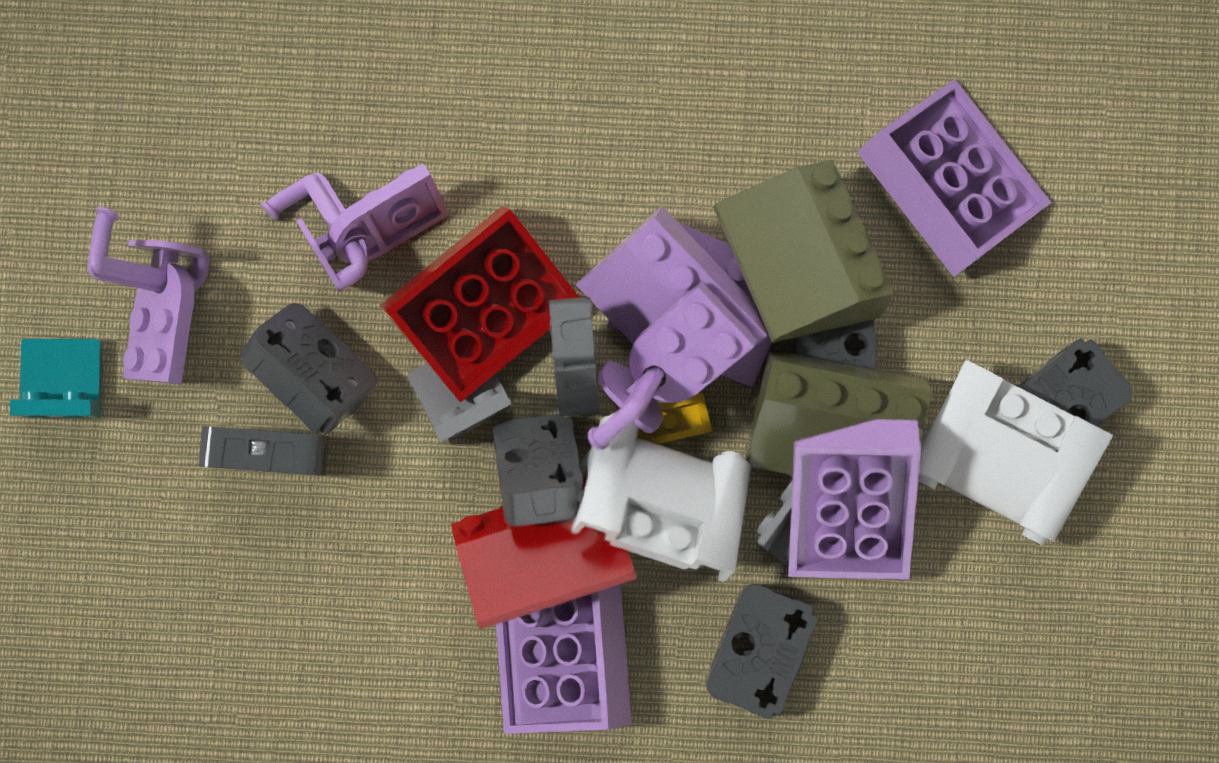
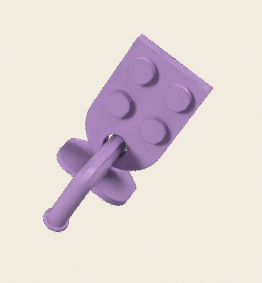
(370, 225)
(162, 300)
(686, 343)

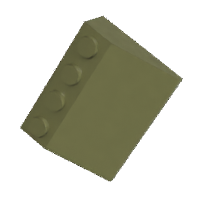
(805, 252)
(818, 396)

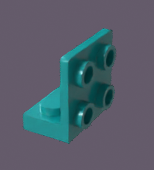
(59, 379)

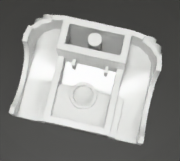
(1010, 452)
(666, 502)

